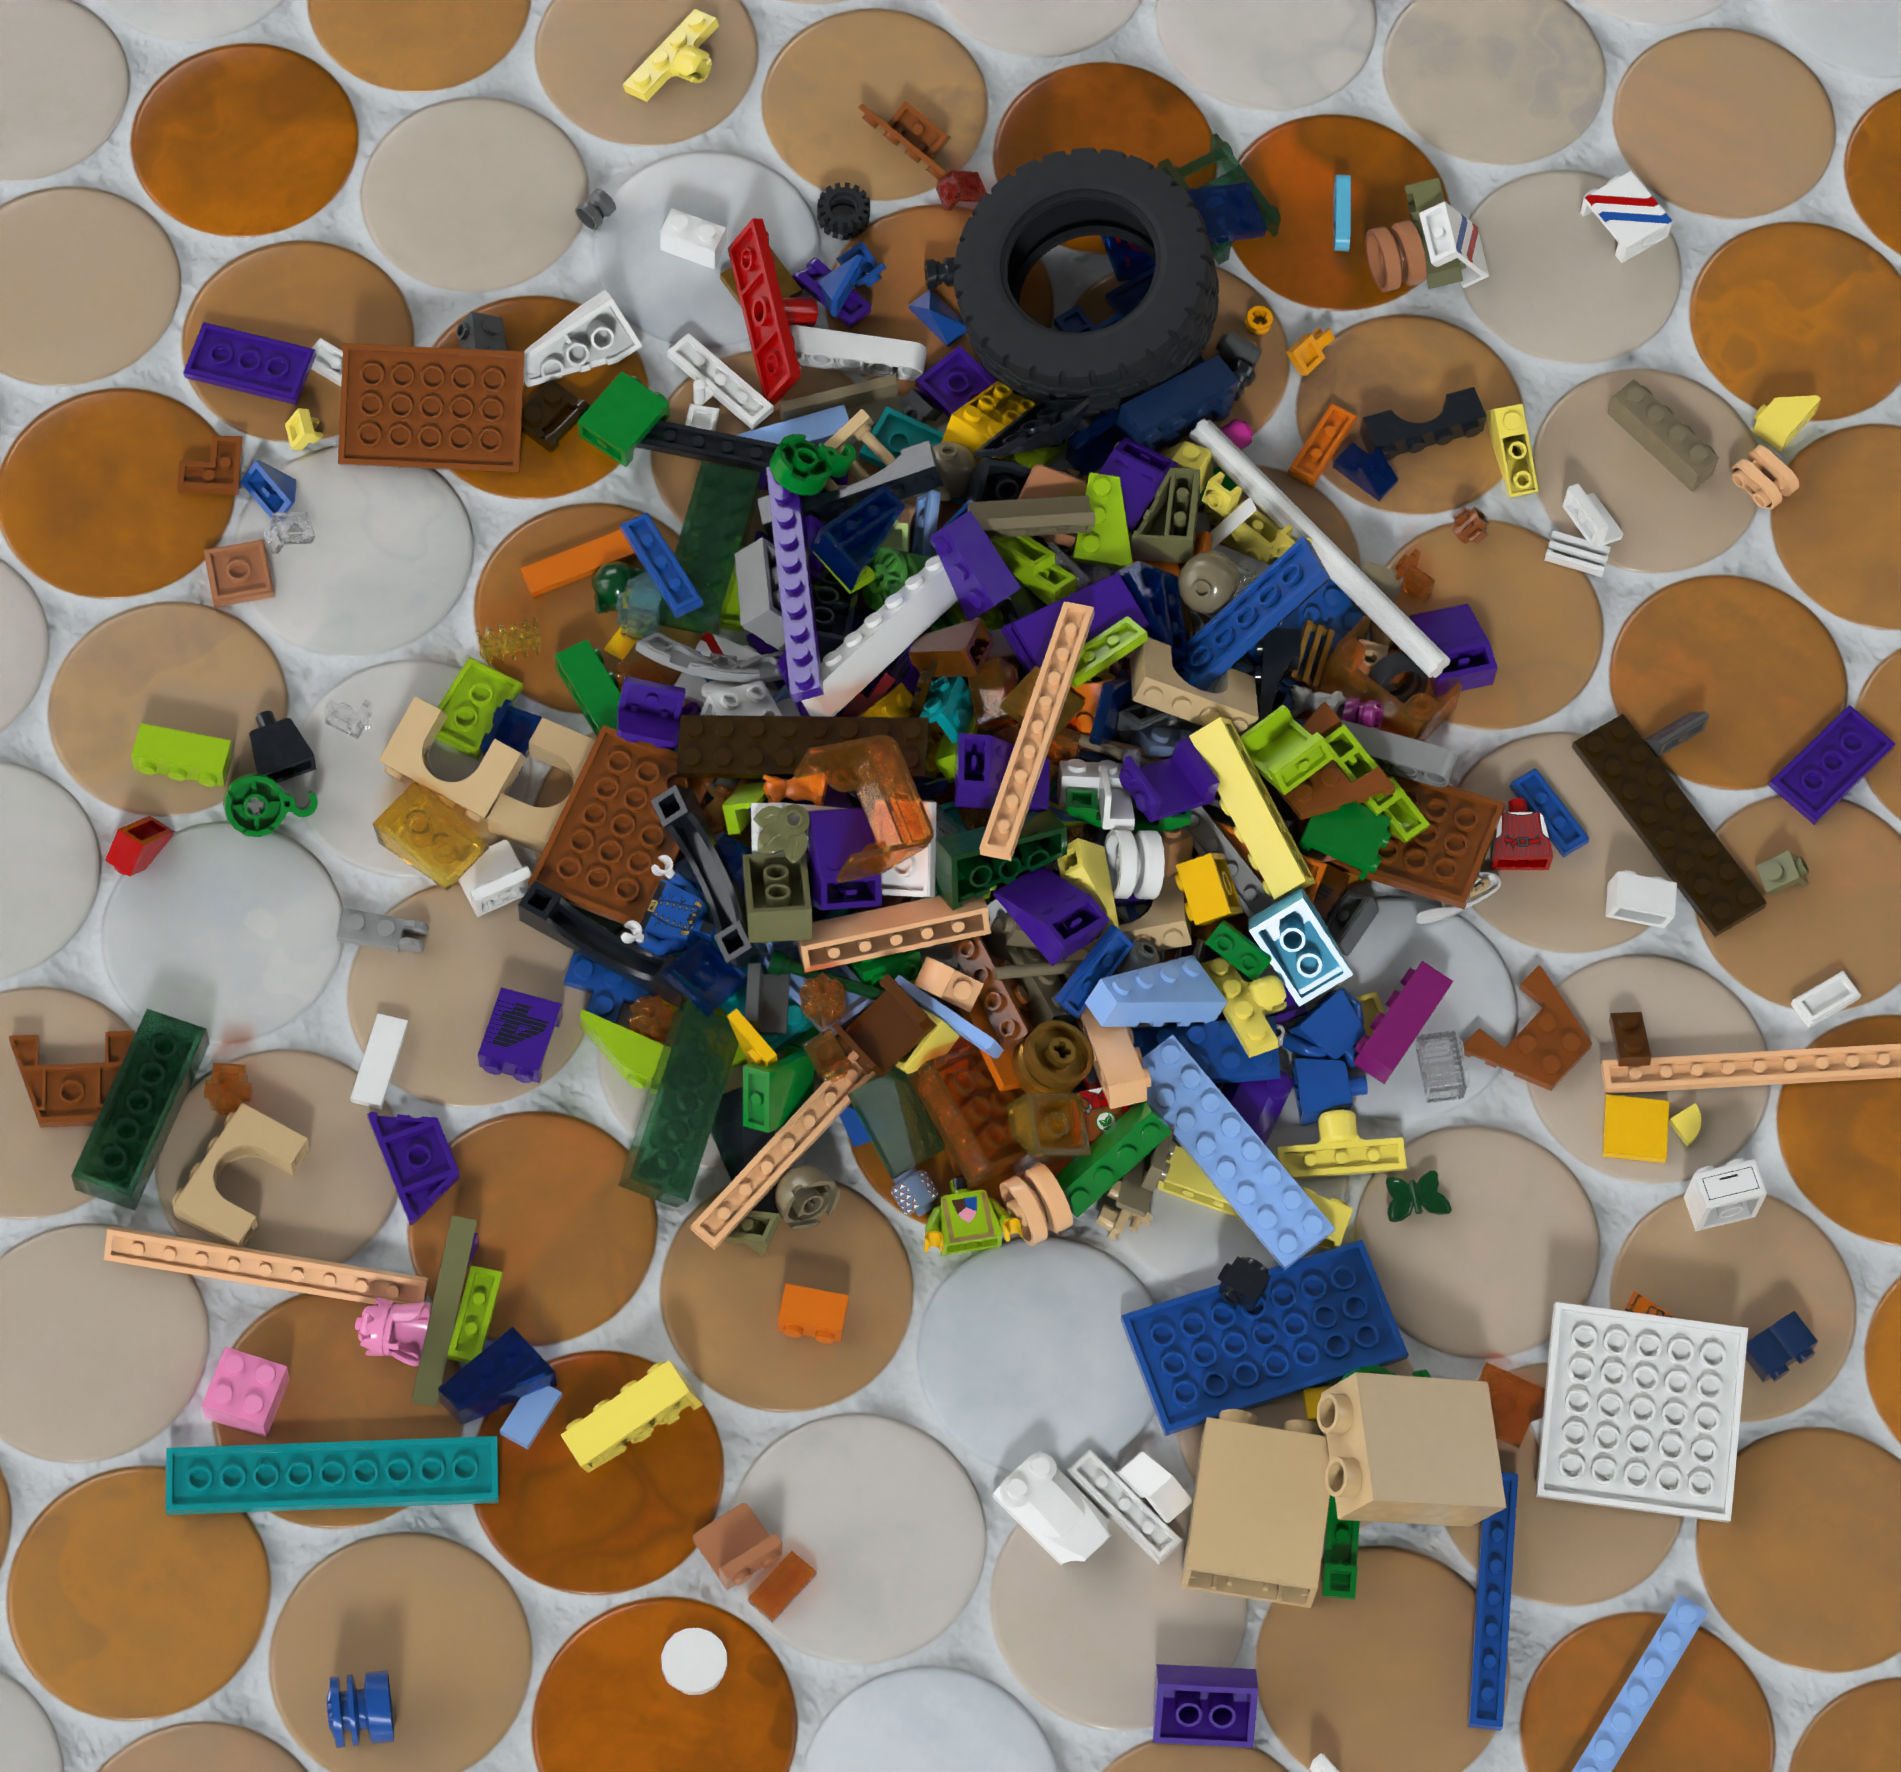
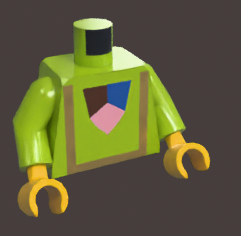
(968, 1221)

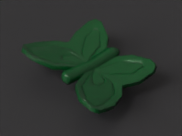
(1415, 1194)

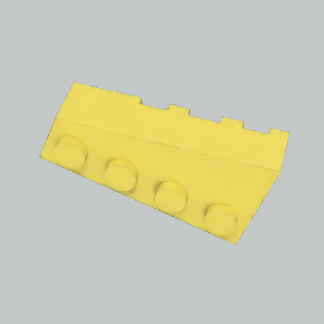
(630, 1415)

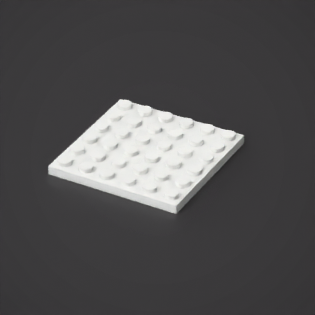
(1641, 1412)

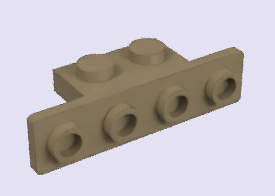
(1142, 1179)

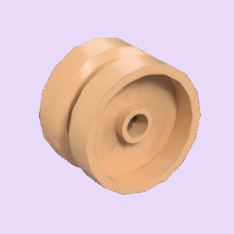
(1037, 1203)

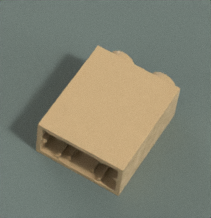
(1411, 1450)
(1258, 1510)

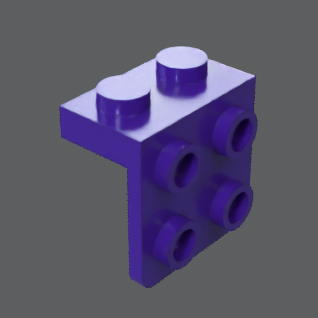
(649, 712)

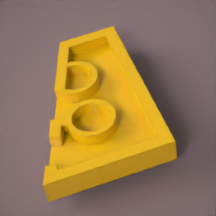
(751, 1043)

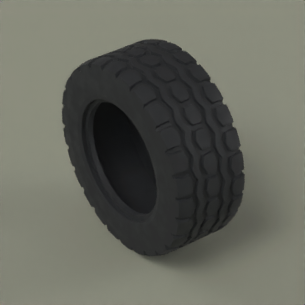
(1070, 200)

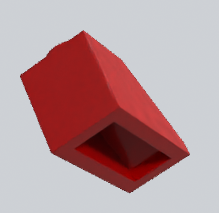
(138, 845)

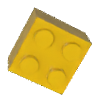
(1208, 889)

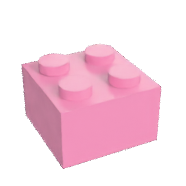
(245, 1392)

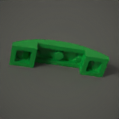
(1084, 806)
(1340, 1556)

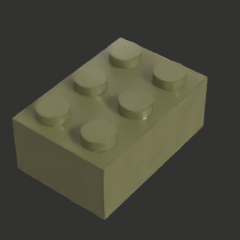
(777, 898)

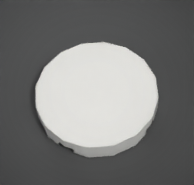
(694, 1661)

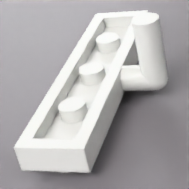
(718, 380)

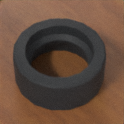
(1395, 664)

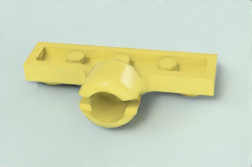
(675, 57)
(1248, 1005)
(1342, 1151)

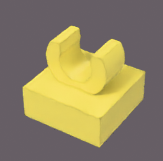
(301, 429)

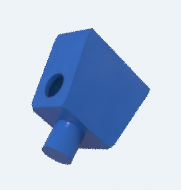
(1323, 1087)

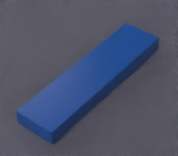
(661, 565)

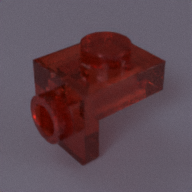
(960, 186)

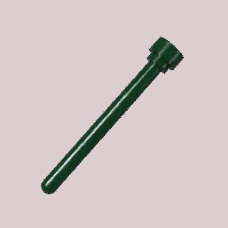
(784, 964)

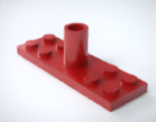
(767, 312)

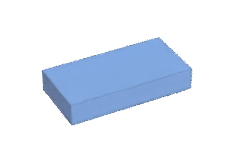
(530, 1416)

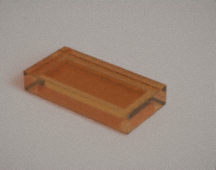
(782, 1586)

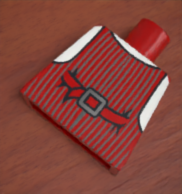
(1521, 840)

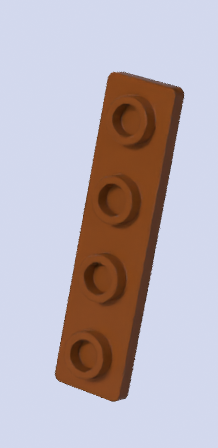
(916, 132)
(1001, 999)

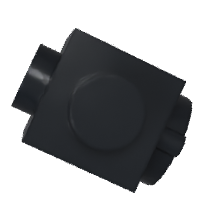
(1243, 1282)

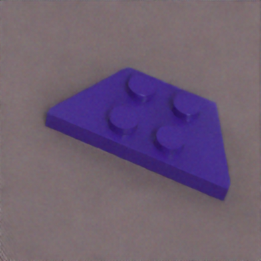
(416, 1160)

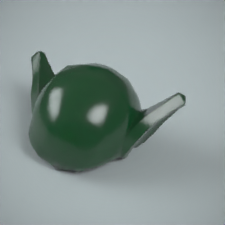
(609, 581)

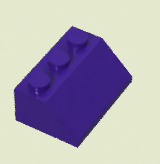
(1205, 1705)

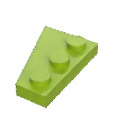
(1109, 539)

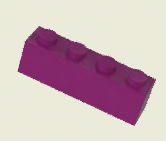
(1402, 1022)

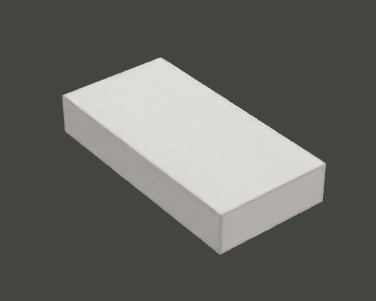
(1825, 999)

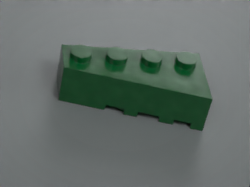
(968, 874)

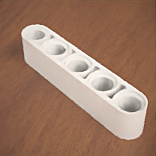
(858, 353)

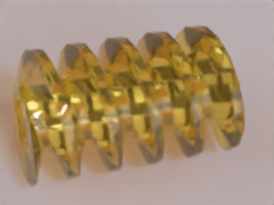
(509, 641)

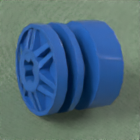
(361, 1709)

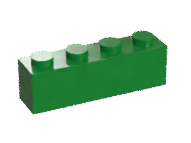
(590, 684)
(1112, 1156)

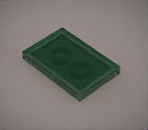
(896, 1122)

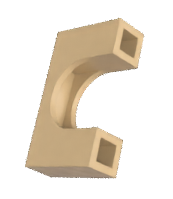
(1160, 687)
(409, 757)
(530, 824)
(1163, 925)
(245, 1135)

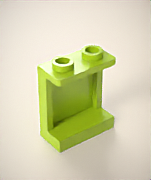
(1285, 750)

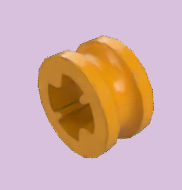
(1262, 312)

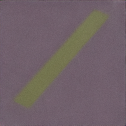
(444, 1311)

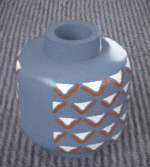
(914, 1192)

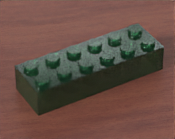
(710, 536)
(680, 1106)
(140, 1109)

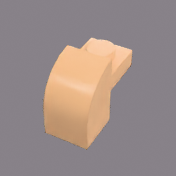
(948, 984)

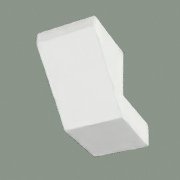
(1156, 1485)

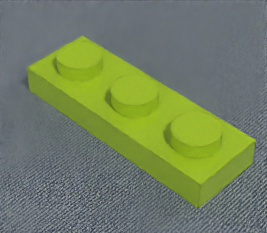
(1108, 649)
(475, 1314)

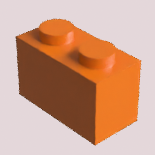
(813, 1313)

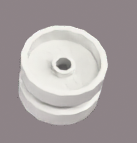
(1135, 863)

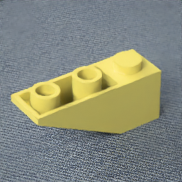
(1512, 449)
(1088, 870)

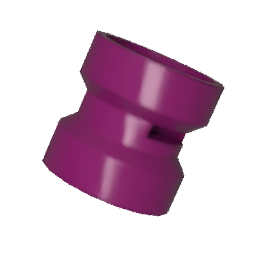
(1363, 713)

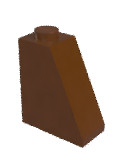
(956, 649)

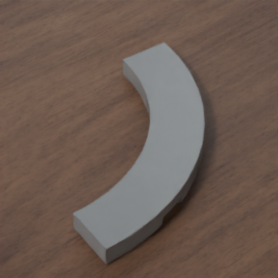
(715, 667)

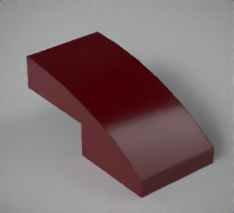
(862, 702)

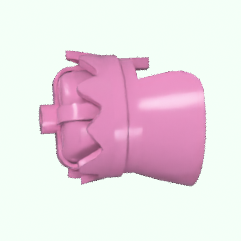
(394, 1329)

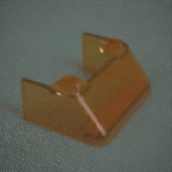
(1414, 719)
(886, 793)

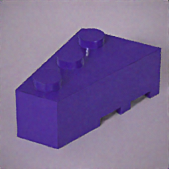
(973, 566)

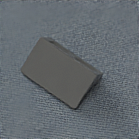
(767, 1001)

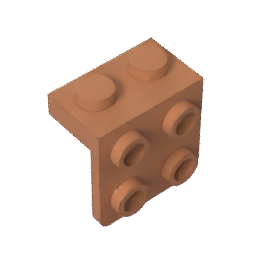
(1048, 483)
(737, 1546)

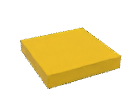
(1635, 1128)

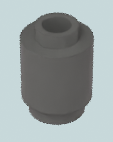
(1238, 347)
(1140, 956)

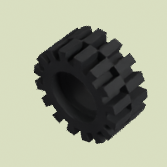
(843, 225)

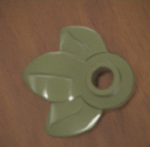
(779, 834)

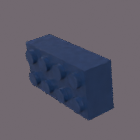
(1175, 407)

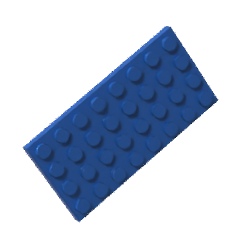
(1301, 1335)

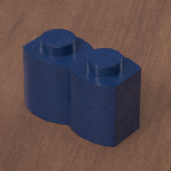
(1779, 1347)

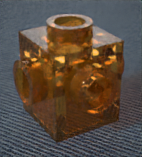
(822, 1000)
(650, 1018)
(227, 1087)

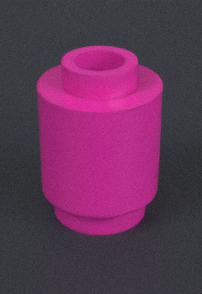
(1239, 433)

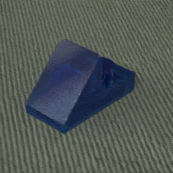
(1367, 471)

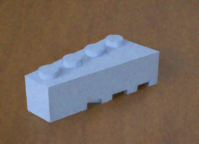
(1157, 994)

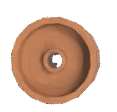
(1395, 256)

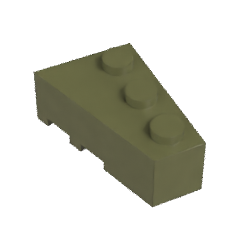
(1420, 198)
(1171, 521)

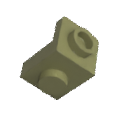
(1783, 872)

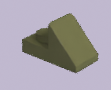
(755, 1231)

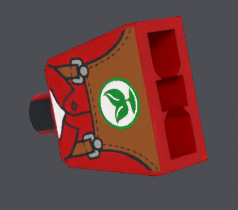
(1096, 1108)

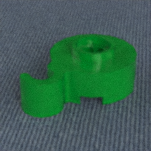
(807, 467)
(275, 804)

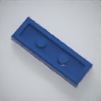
(1560, 824)
(1098, 964)

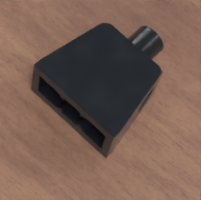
(280, 748)

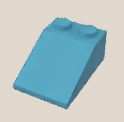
(1299, 946)

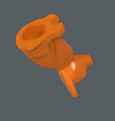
(805, 788)

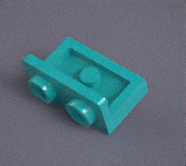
(950, 706)

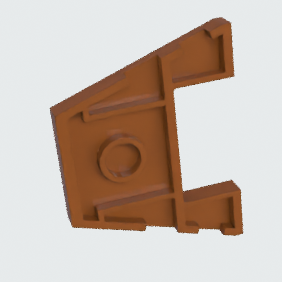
(1329, 786)
(1545, 1046)
(69, 1092)

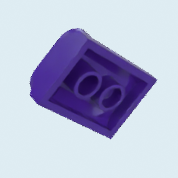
(1259, 1102)

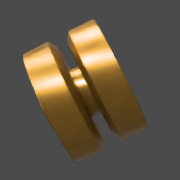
(1052, 1058)

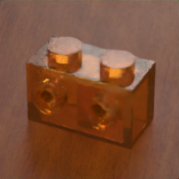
(988, 691)

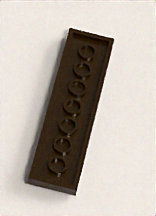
(776, 744)
(1669, 825)

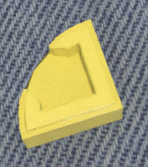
(1687, 1124)

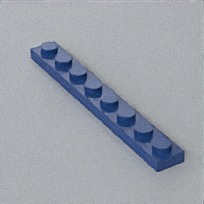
(1493, 1613)

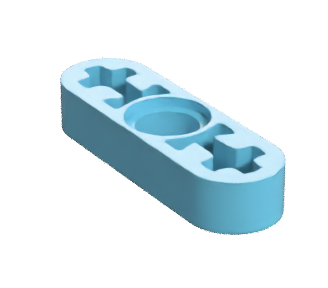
(1342, 213)

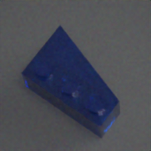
(857, 535)
(1160, 603)
(495, 1378)

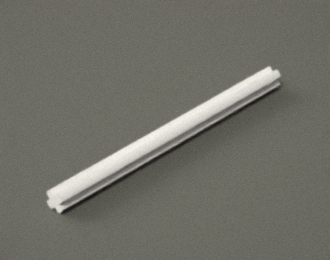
(1337, 564)

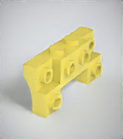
(1256, 535)

